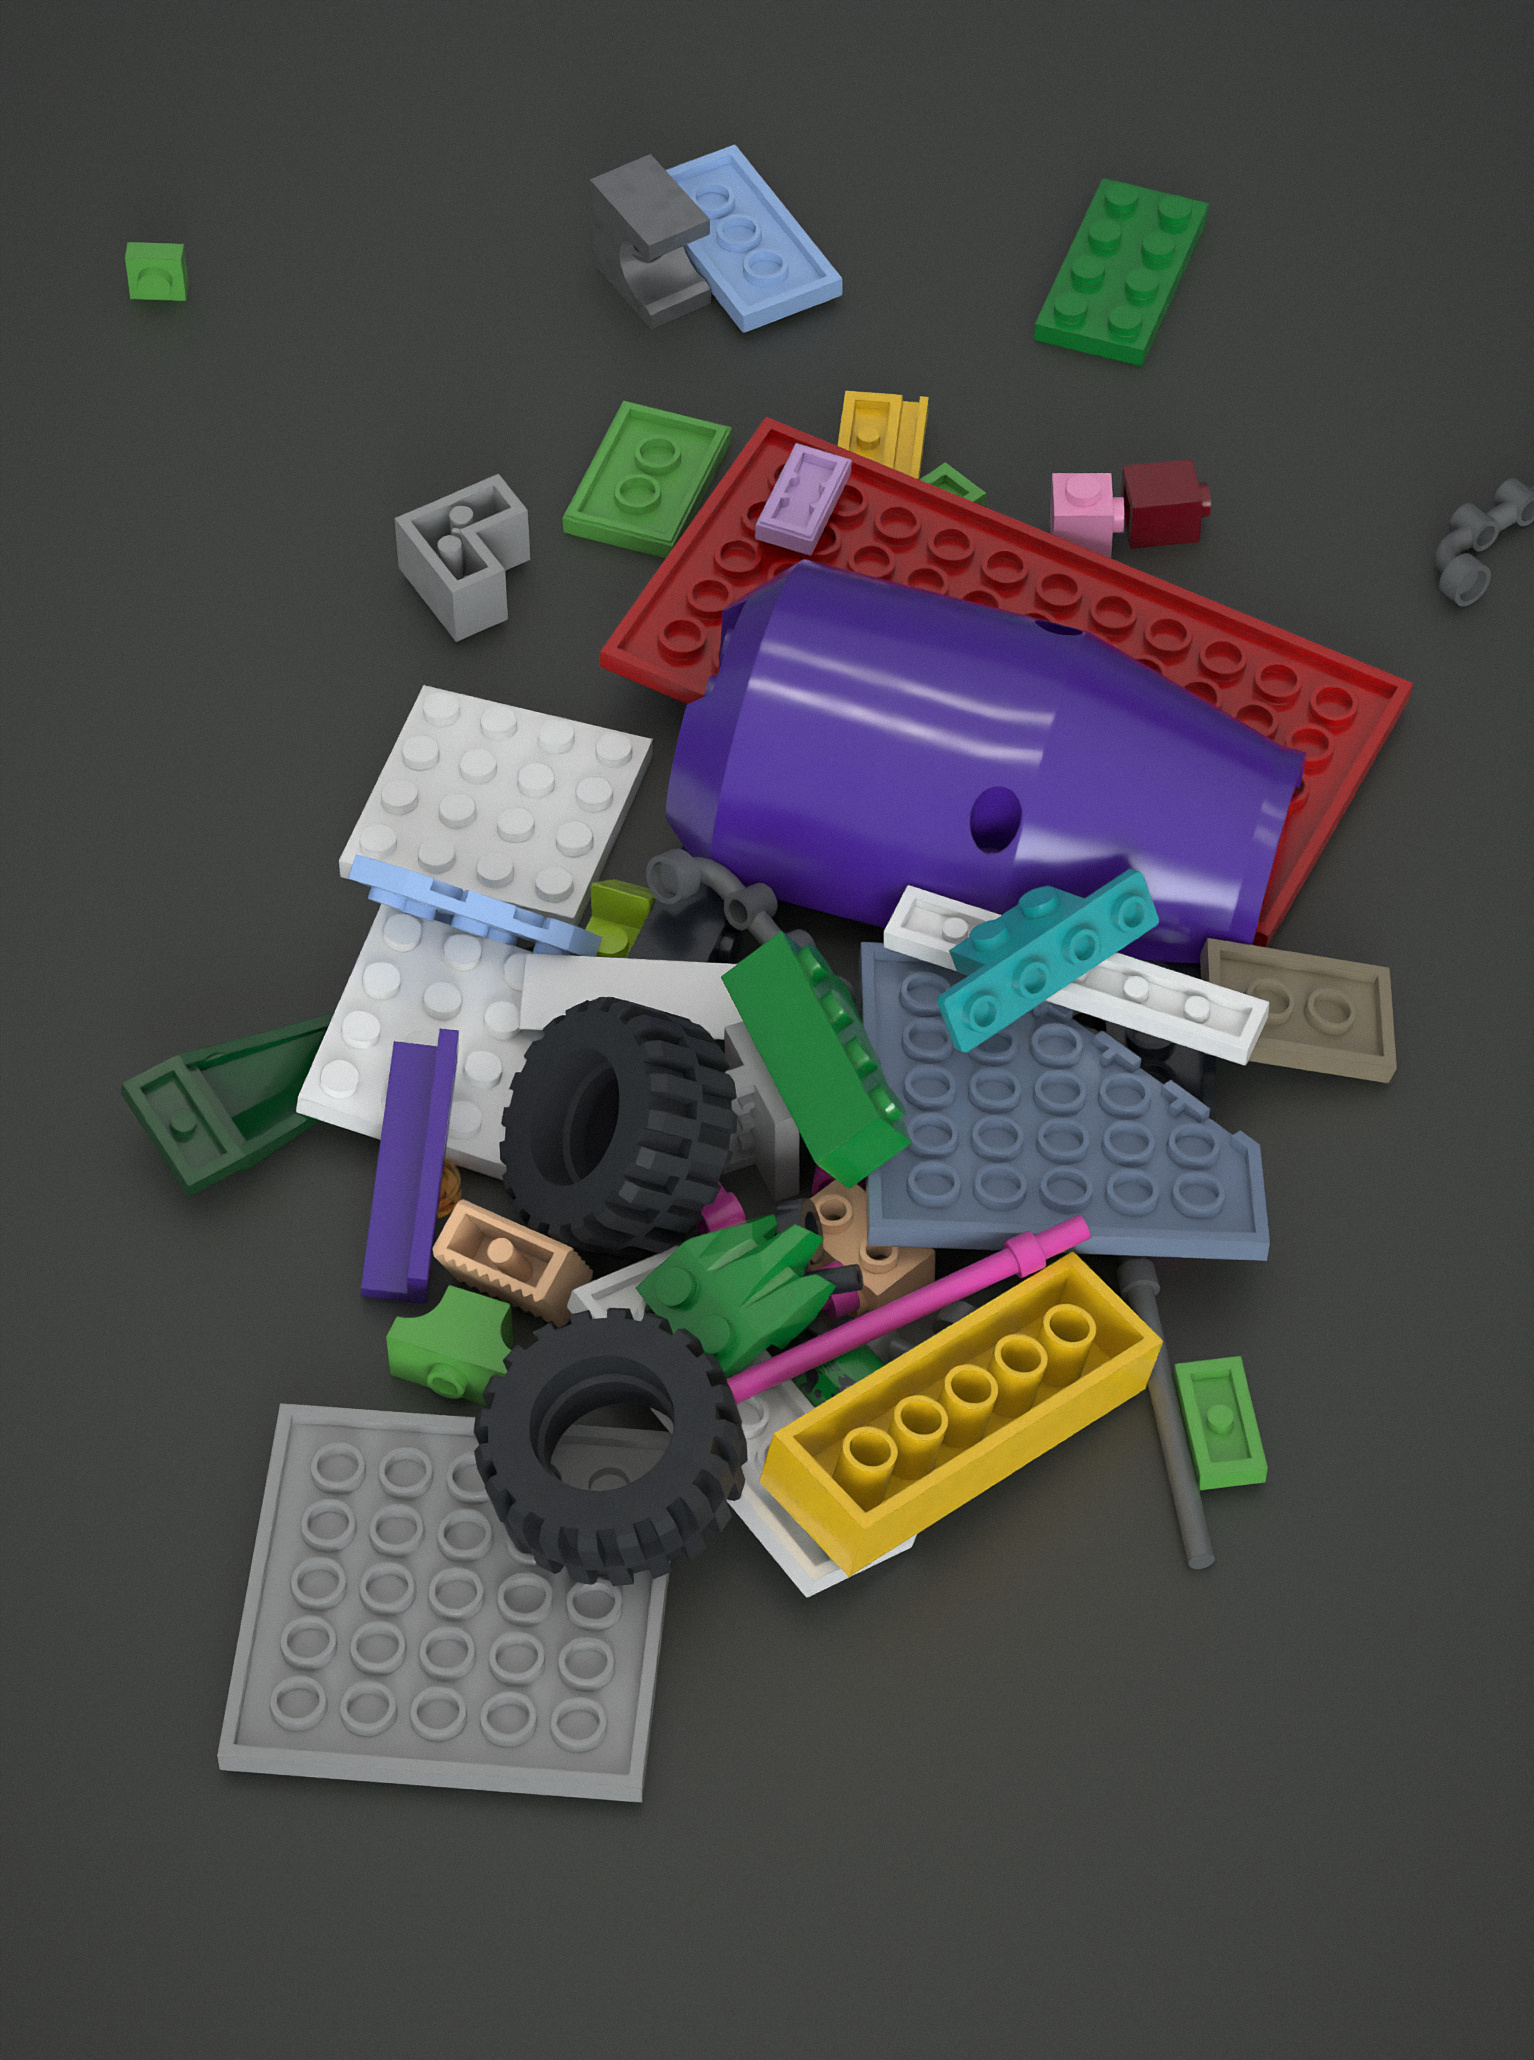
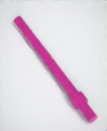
(1020, 1256)

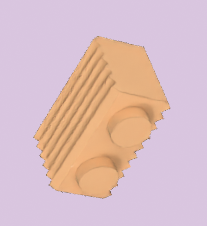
(510, 1262)

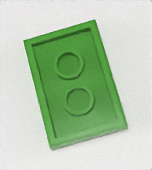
(647, 479)

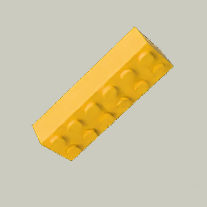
(959, 1412)

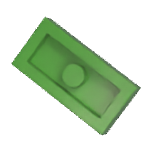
(1220, 1423)

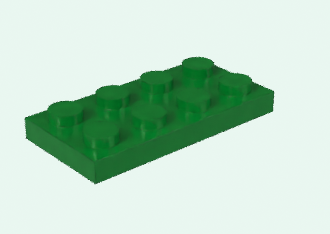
(1121, 272)

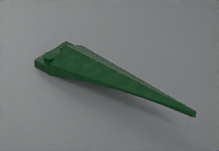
(227, 1101)

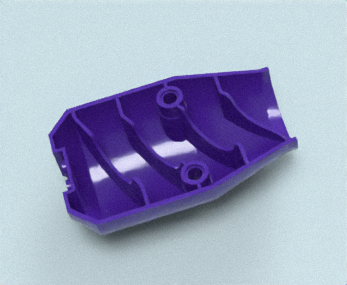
(971, 755)

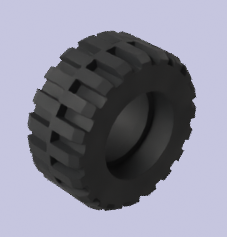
(618, 1129)
(584, 1370)

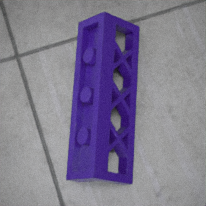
(410, 1169)

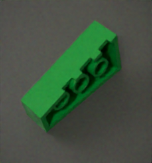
(819, 1057)

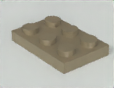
(1321, 1009)

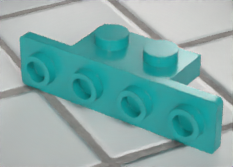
(1039, 951)

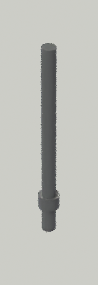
(1139, 1287)

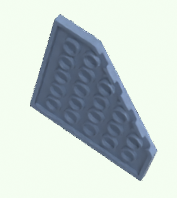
(1045, 1131)

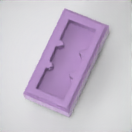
(803, 499)

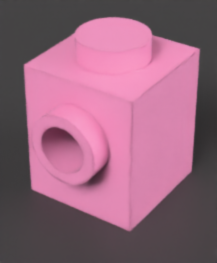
(1086, 510)

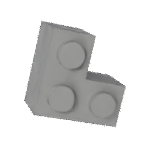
(460, 553)

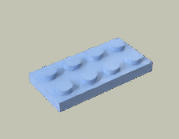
(756, 251)

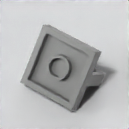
(764, 1124)

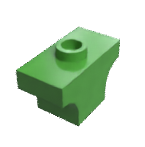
(453, 1345)

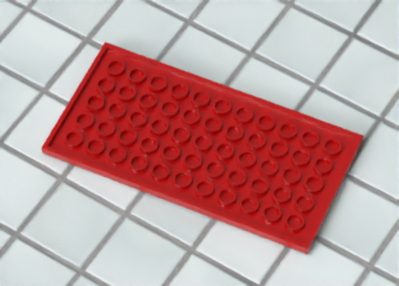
(957, 548)

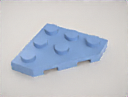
(469, 910)

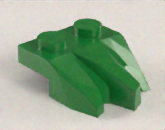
(740, 1289)

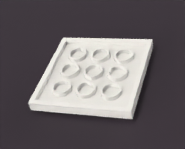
(502, 801)
(404, 990)

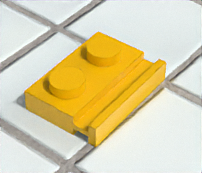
(885, 429)

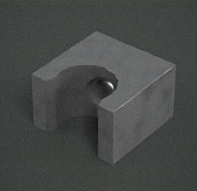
(640, 240)

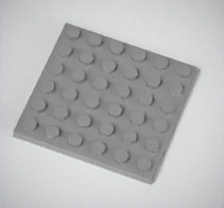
(416, 1639)

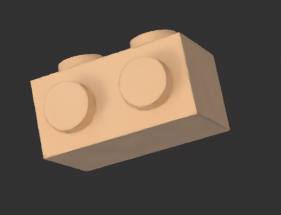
(886, 1270)

